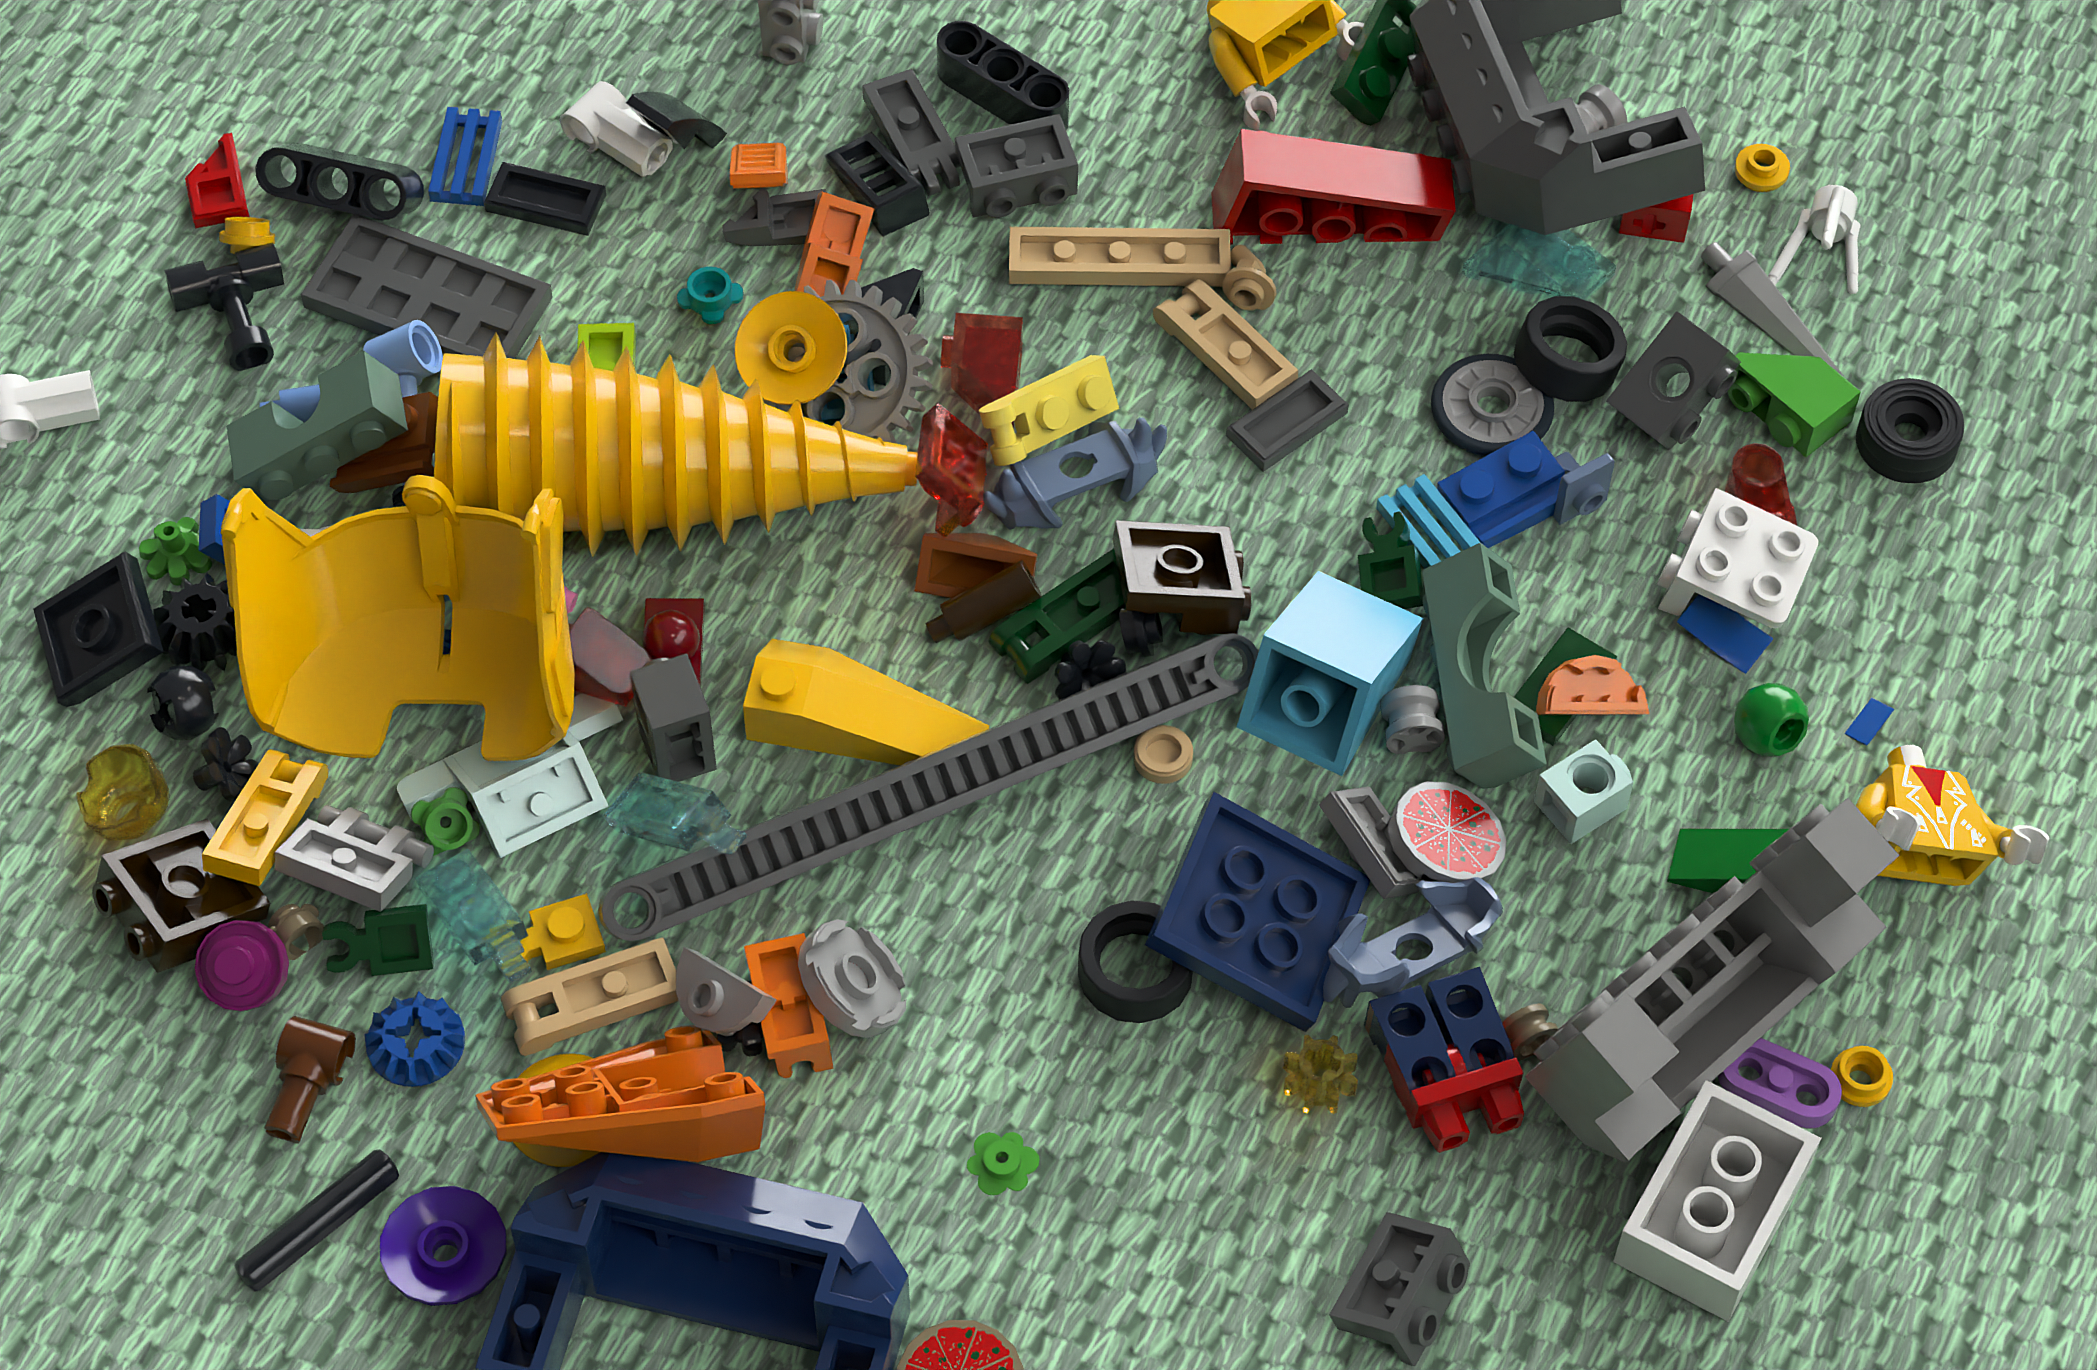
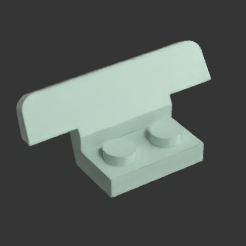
(523, 797)

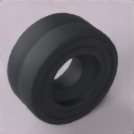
(1915, 403)

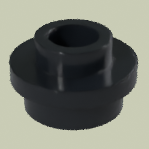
(1140, 631)

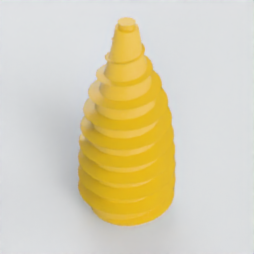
(641, 447)

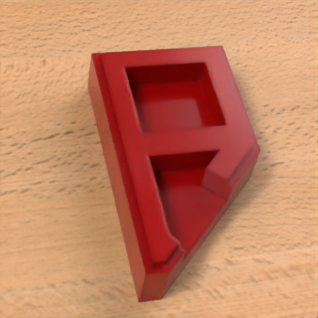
(217, 186)

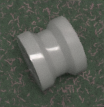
(1412, 719)

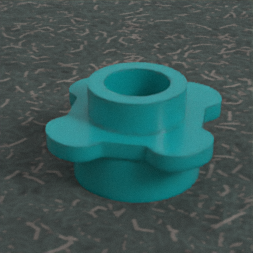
(706, 281)

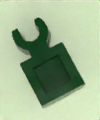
(1392, 568)
(392, 941)

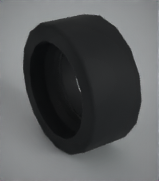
(1562, 376)
(1111, 998)

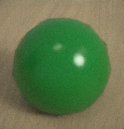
(1771, 719)

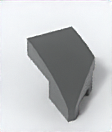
(773, 220)

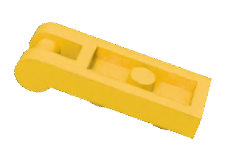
(263, 817)

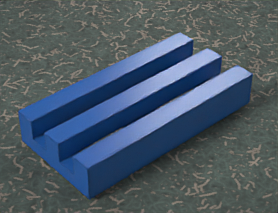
(471, 123)

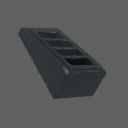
(893, 209)

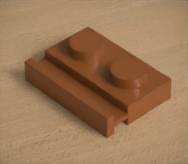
(398, 458)

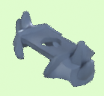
(1035, 485)
(1451, 928)

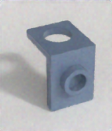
(1583, 486)

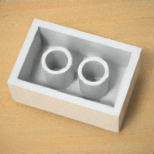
(1716, 1200)

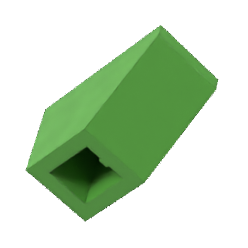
(1795, 396)

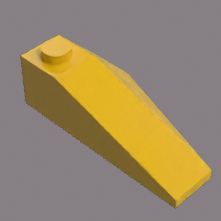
(840, 707)

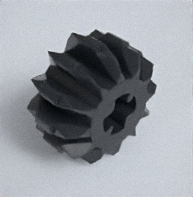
(197, 624)

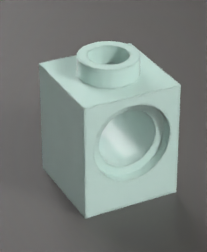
(1578, 812)

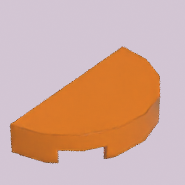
(1591, 688)

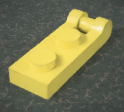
(1049, 409)

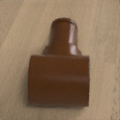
(309, 1061)

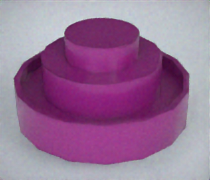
(241, 965)

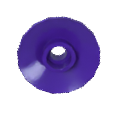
(438, 1219)

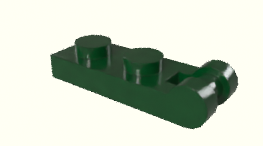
(1376, 61)
(1062, 616)

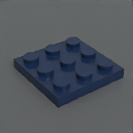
(1256, 911)

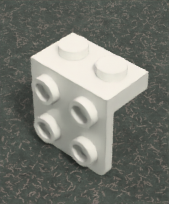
(1738, 560)

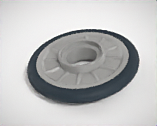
(1480, 376)

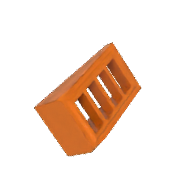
(758, 165)

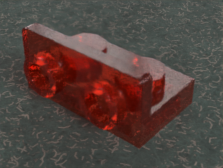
(951, 468)

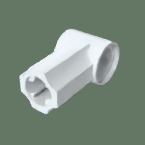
(608, 123)
(44, 405)

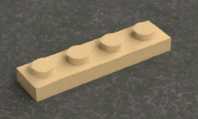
(1118, 256)

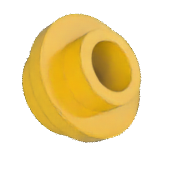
(1759, 177)
(246, 233)
(1869, 1061)

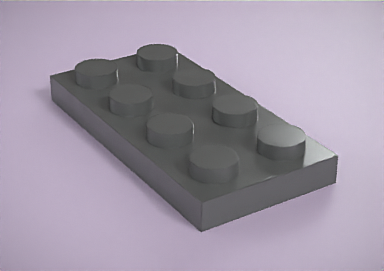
(391, 277)

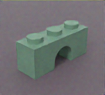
(355, 414)

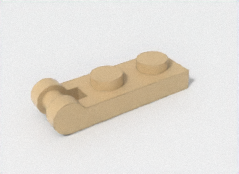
(1226, 343)
(591, 995)

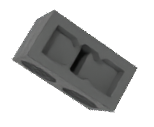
(673, 718)

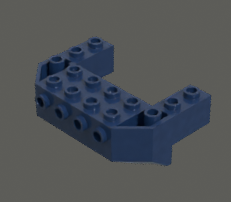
(700, 1251)

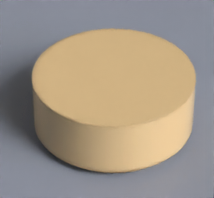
(1163, 754)

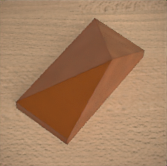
(964, 560)

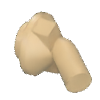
(1248, 281)

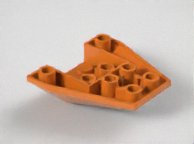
(639, 1101)

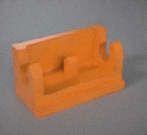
(793, 1026)

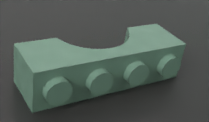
(1469, 607)

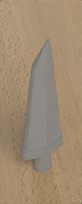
(1754, 296)

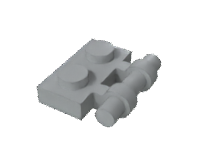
(353, 856)

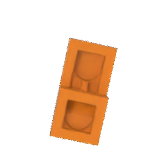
(833, 243)

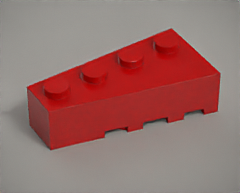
(1330, 191)

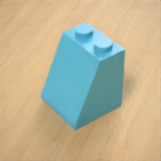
(1327, 671)

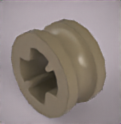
(1528, 1030)

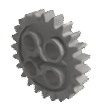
(869, 411)

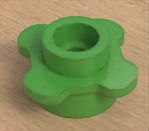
(458, 832)

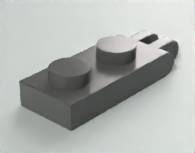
(913, 129)

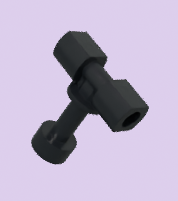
(230, 290)

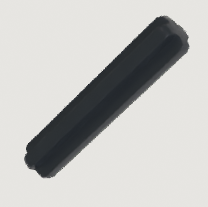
(316, 1220)

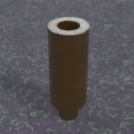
(985, 603)

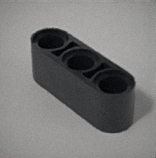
(998, 75)
(315, 186)

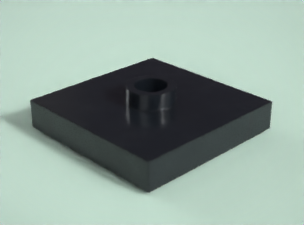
(98, 630)

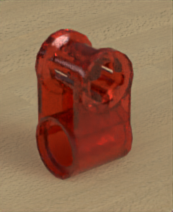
(1767, 466)

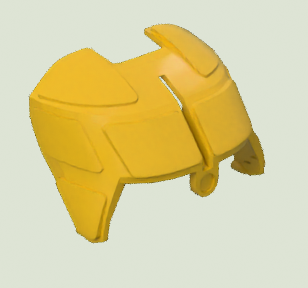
(356, 619)

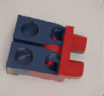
(1448, 1057)

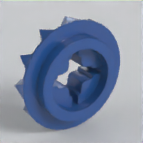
(434, 1055)

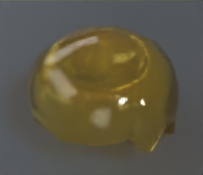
(122, 777)

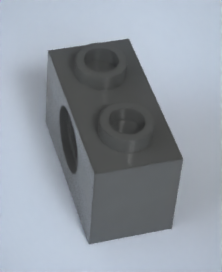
(1675, 350)

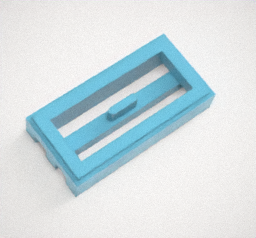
(1440, 507)

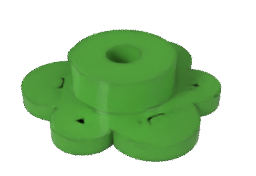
(997, 1176)

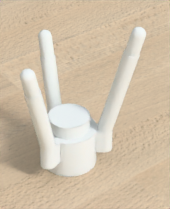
(1830, 222)

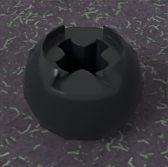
(182, 702)

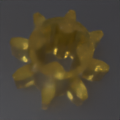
(1334, 1081)

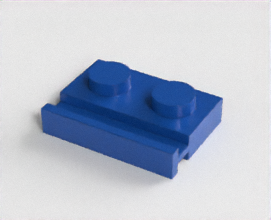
(1505, 490)

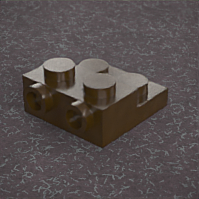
(1183, 573)
(168, 898)

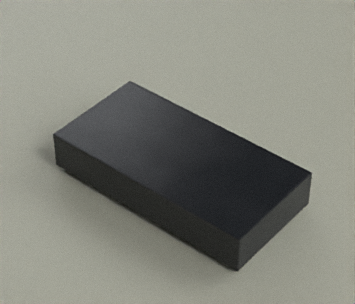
(545, 198)

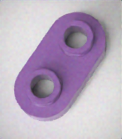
(1780, 1079)

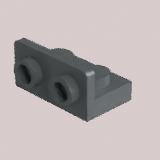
(1018, 166)
(1403, 1285)

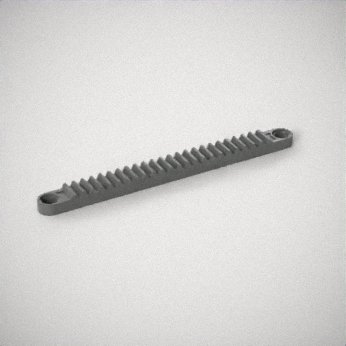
(929, 787)

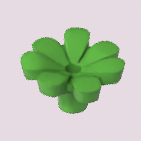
(174, 551)

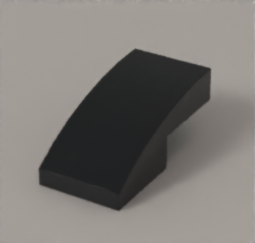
(674, 119)

